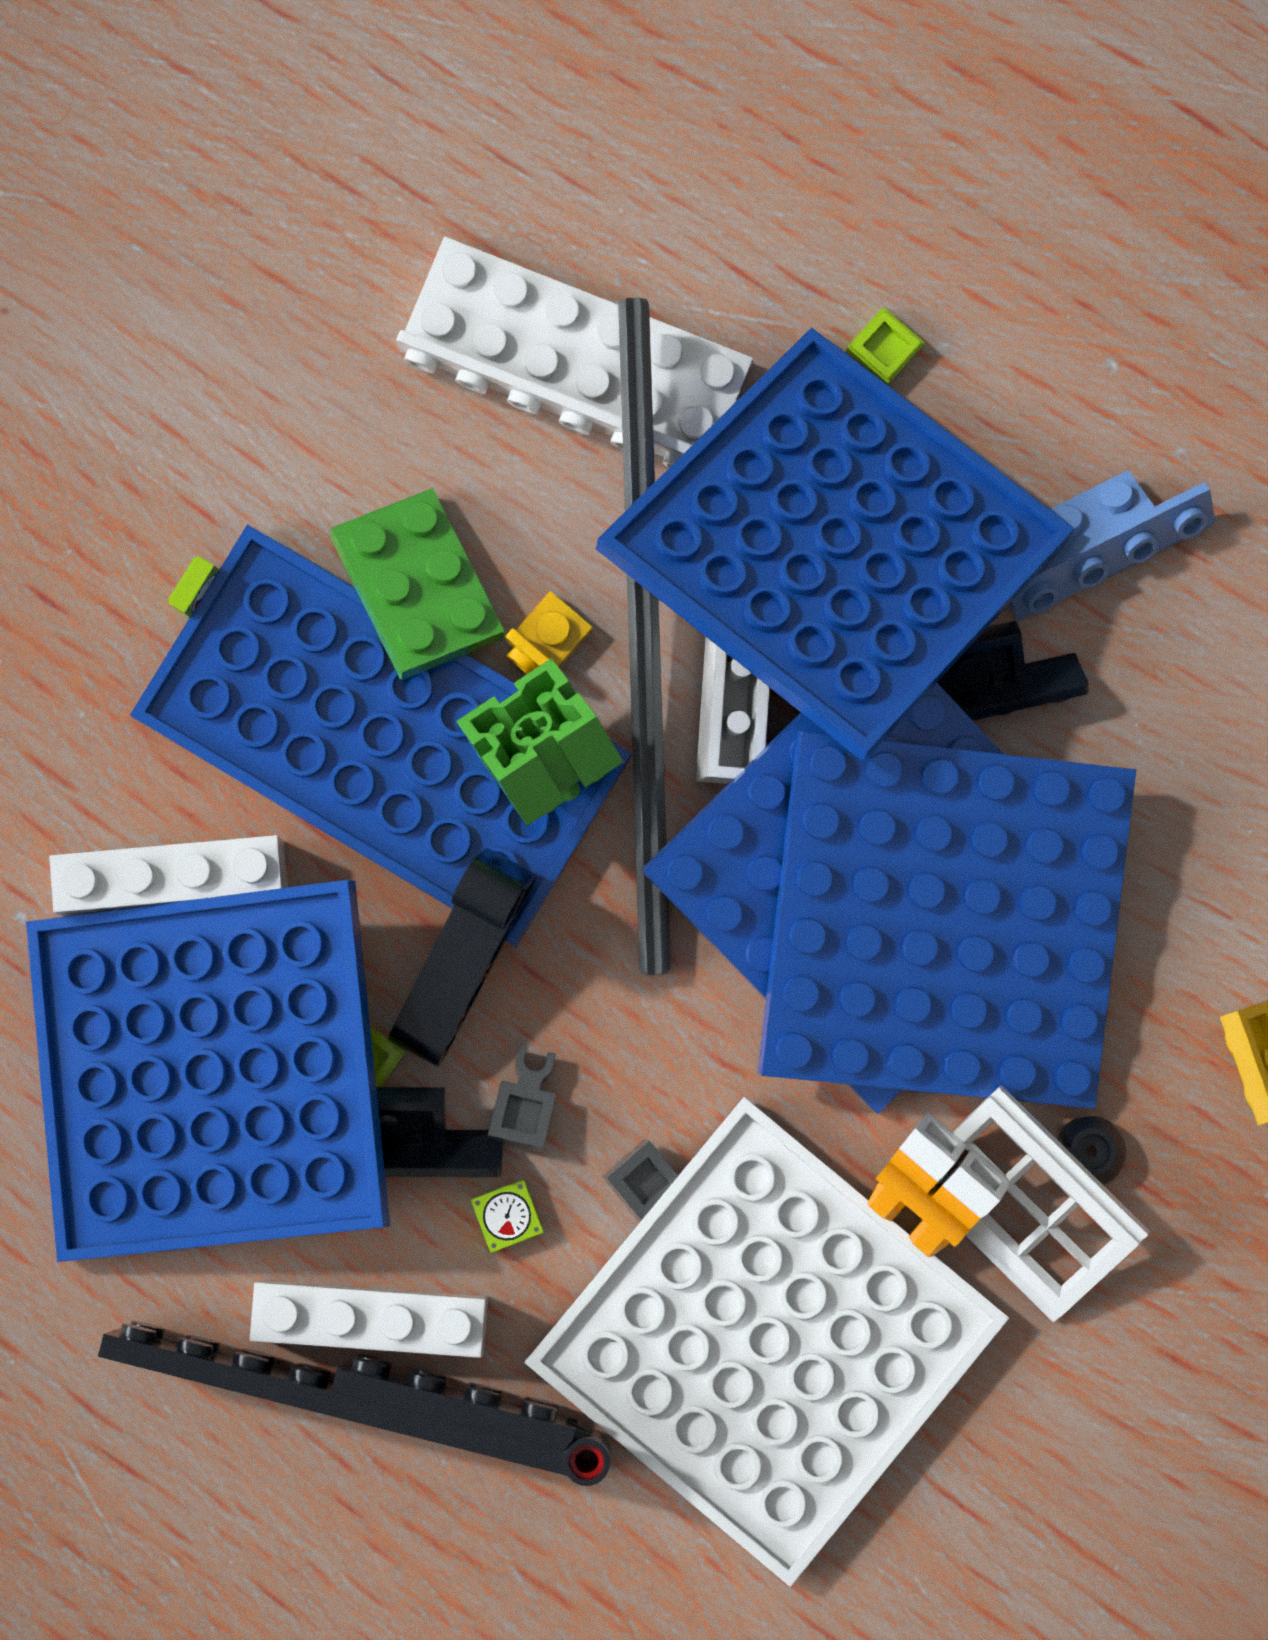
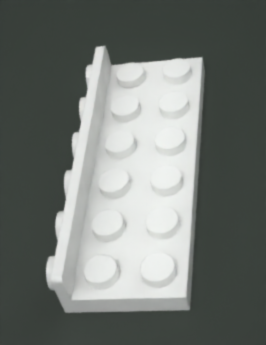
(561, 350)

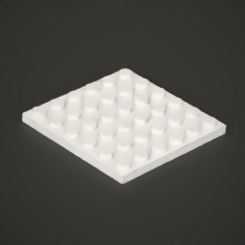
(766, 1341)

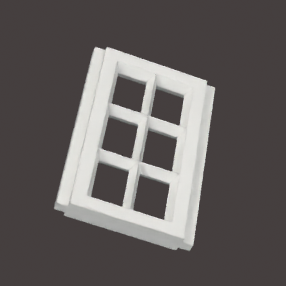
(1074, 1181)

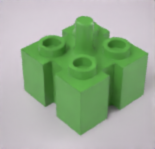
(540, 742)

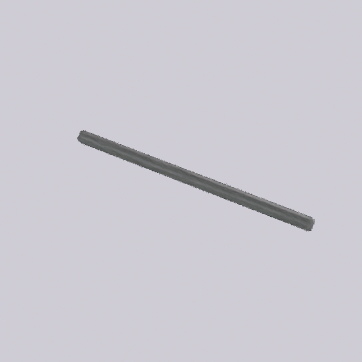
(643, 641)

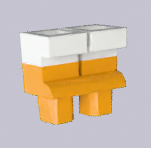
(945, 1208)

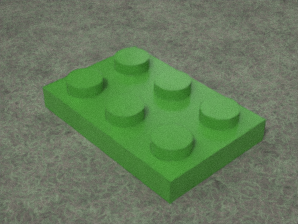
(416, 584)

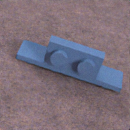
(1111, 532)

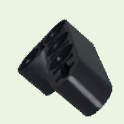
(463, 955)

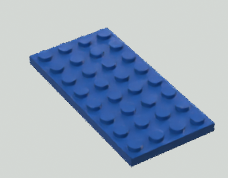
(304, 706)

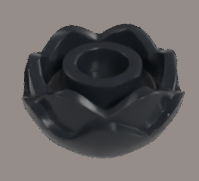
(1101, 1134)

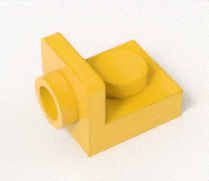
(547, 633)

